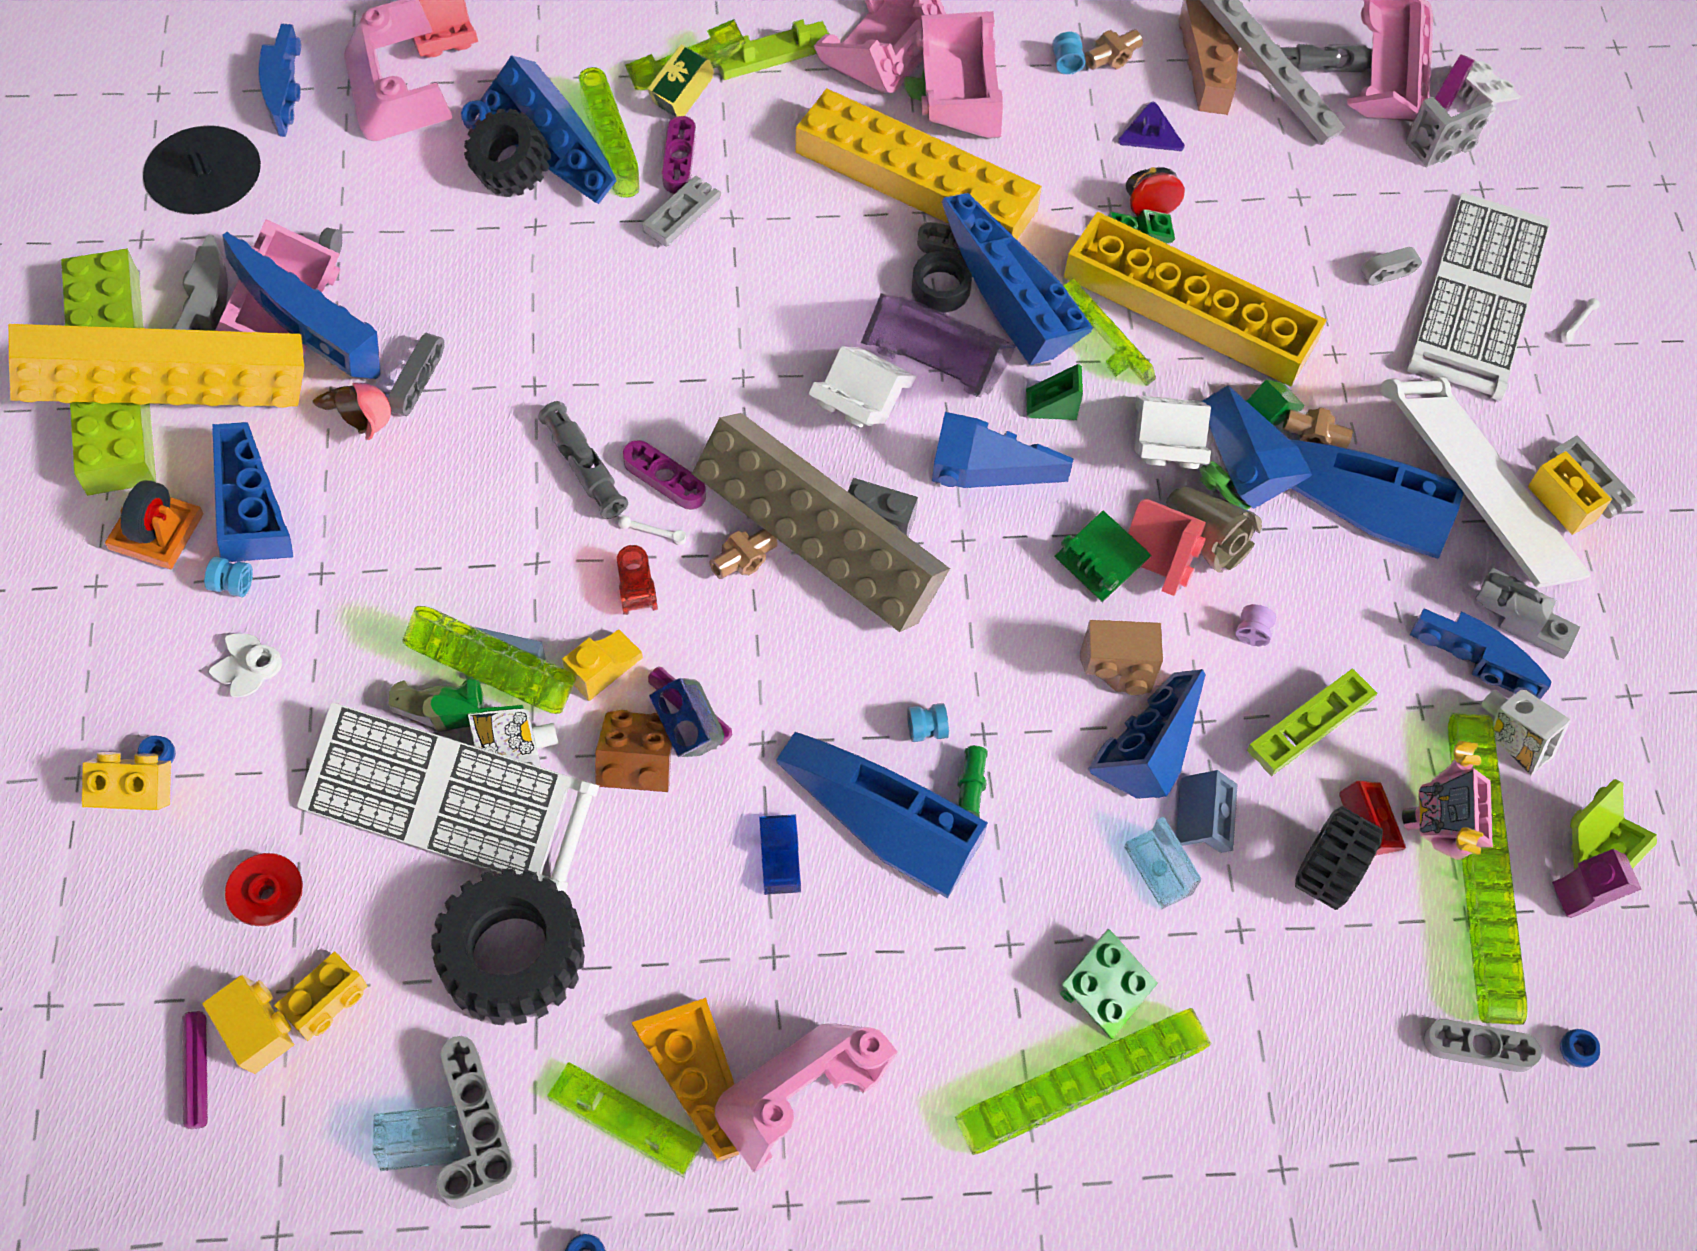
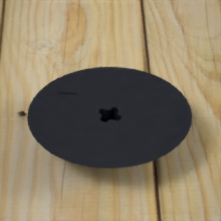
(180, 164)

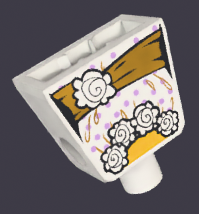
(1526, 728)
(511, 734)

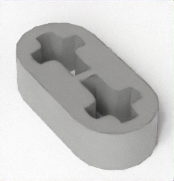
(1391, 265)

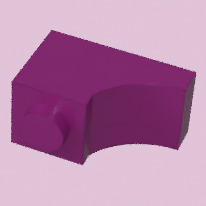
(1596, 883)

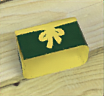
(681, 81)

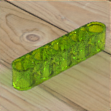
(609, 130)
(488, 659)

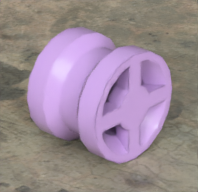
(1256, 625)

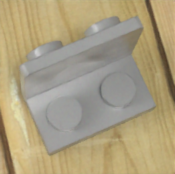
(1439, 136)

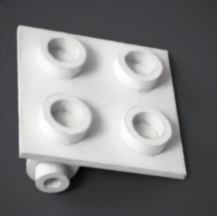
(1485, 86)

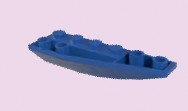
(572, 147)
(1015, 284)
(306, 311)
(1382, 496)
(888, 812)

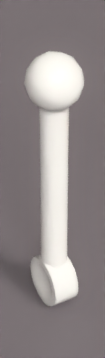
(1568, 335)
(679, 536)

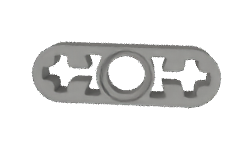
(1508, 1061)

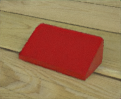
(1372, 804)

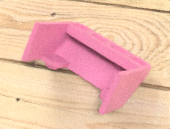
(1399, 59)
(385, 104)

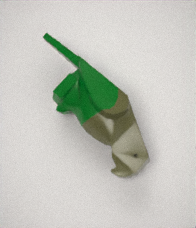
(441, 706)

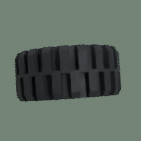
(492, 902)

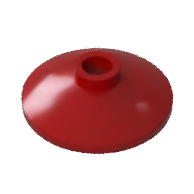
(254, 877)

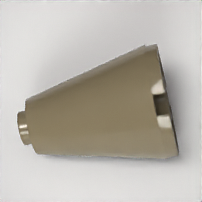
(1226, 528)

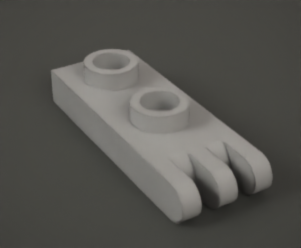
(681, 211)
(1600, 473)

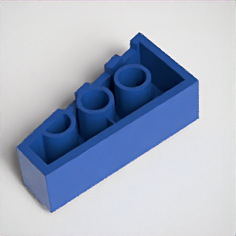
(246, 509)

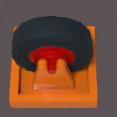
(153, 525)

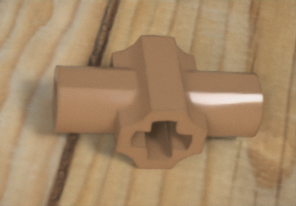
(1113, 49)
(1317, 427)
(743, 553)

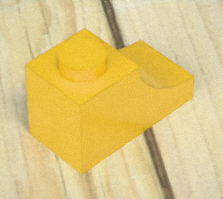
(601, 662)

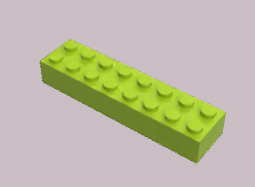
(112, 439)

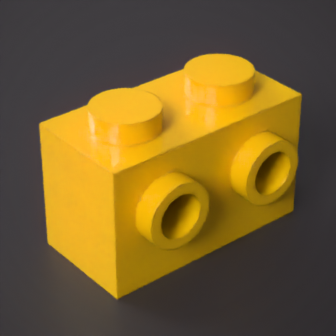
(1569, 492)
(126, 783)
(249, 1023)

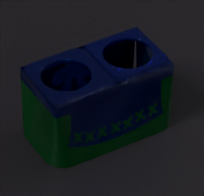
(702, 716)

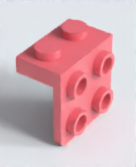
(449, 27)
(1171, 541)

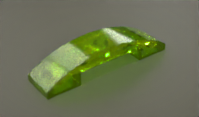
(722, 44)

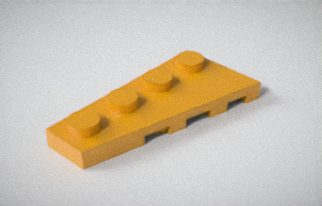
(693, 1064)

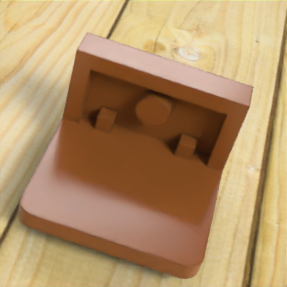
(633, 752)

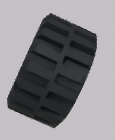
(492, 138)
(1339, 858)

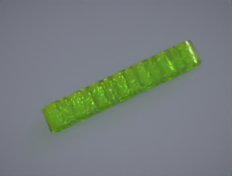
(1082, 1081)

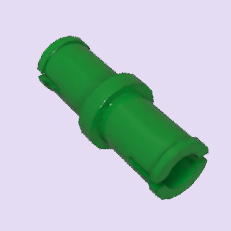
(972, 780)

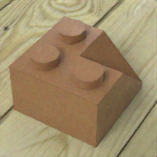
(1123, 654)

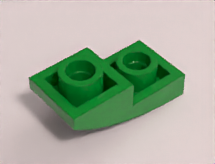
(1149, 222)

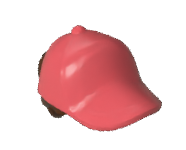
(359, 406)

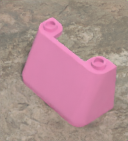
(882, 45)
(961, 72)
(293, 253)
(757, 1108)

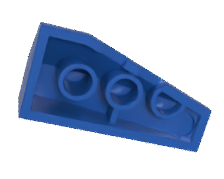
(1253, 450)
(1154, 745)

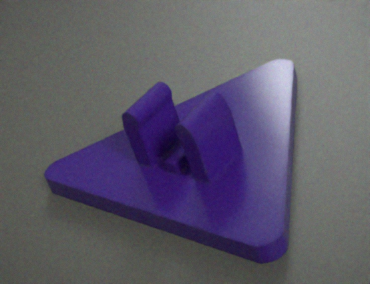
(1152, 131)

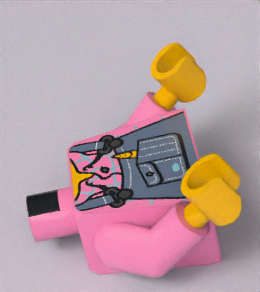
(1455, 807)

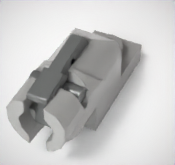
(1527, 613)

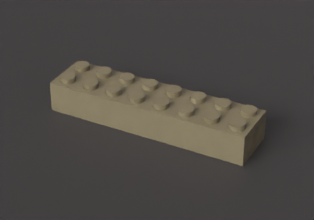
(820, 521)

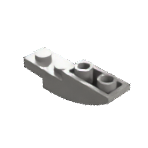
(206, 288)

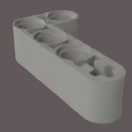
(472, 1118)

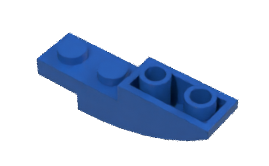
(278, 79)
(1495, 656)

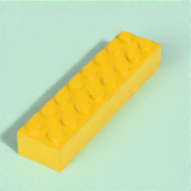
(910, 162)
(1194, 298)
(154, 366)

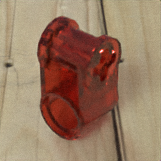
(635, 585)

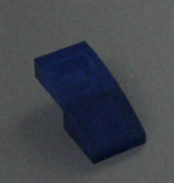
(780, 854)

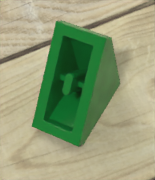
(1056, 396)
(1274, 400)

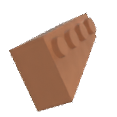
(1210, 57)

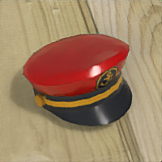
(1155, 190)

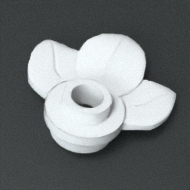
(242, 666)

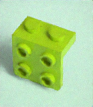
(1604, 828)

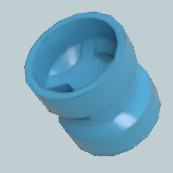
(1068, 53)
(227, 576)
(928, 722)

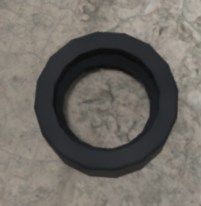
(946, 263)

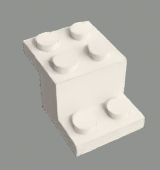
(861, 386)
(1172, 431)

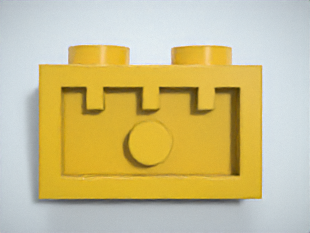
(322, 996)

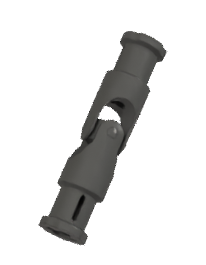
(1309, 57)
(574, 447)

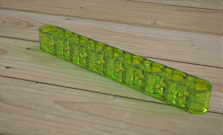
(1491, 892)

